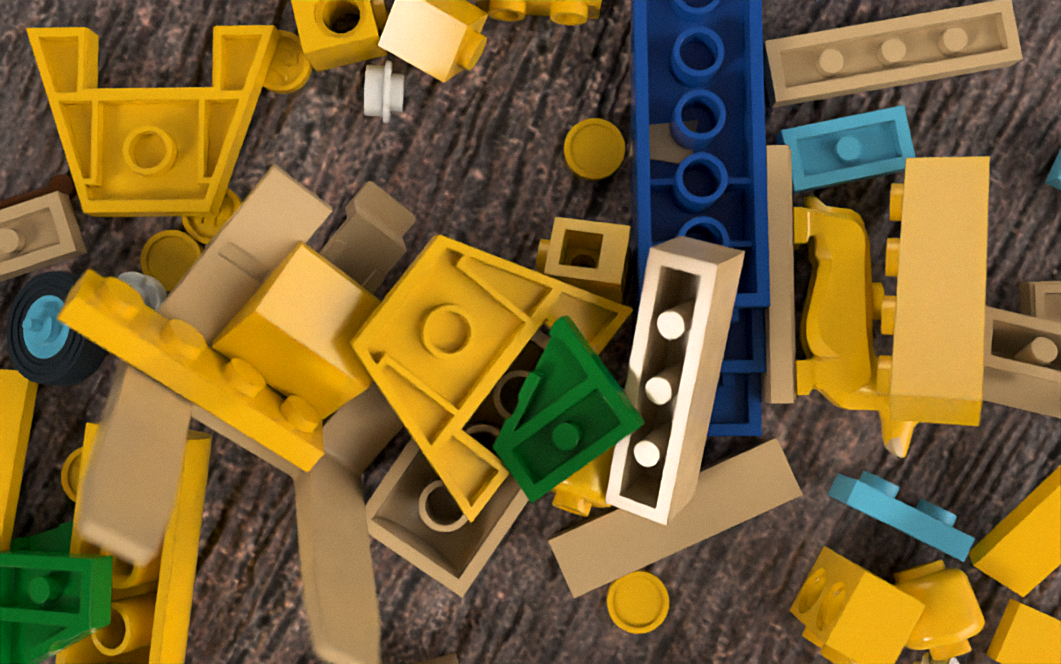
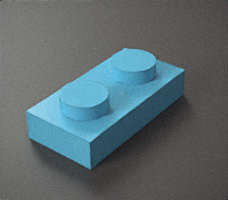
(848, 149)
(924, 523)

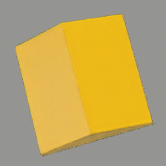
(301, 331)

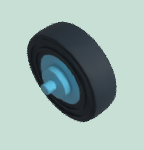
(43, 345)

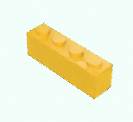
(939, 292)

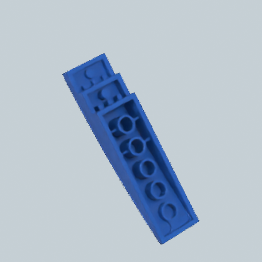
(707, 67)

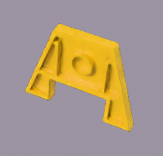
(152, 146)
(451, 337)

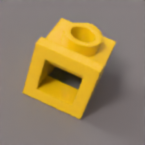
(590, 243)

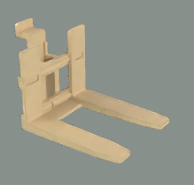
(145, 424)

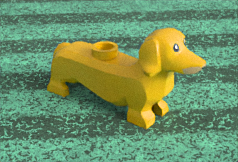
(839, 317)

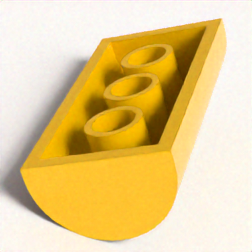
(151, 599)

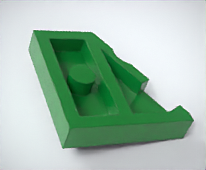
(564, 414)
(51, 602)

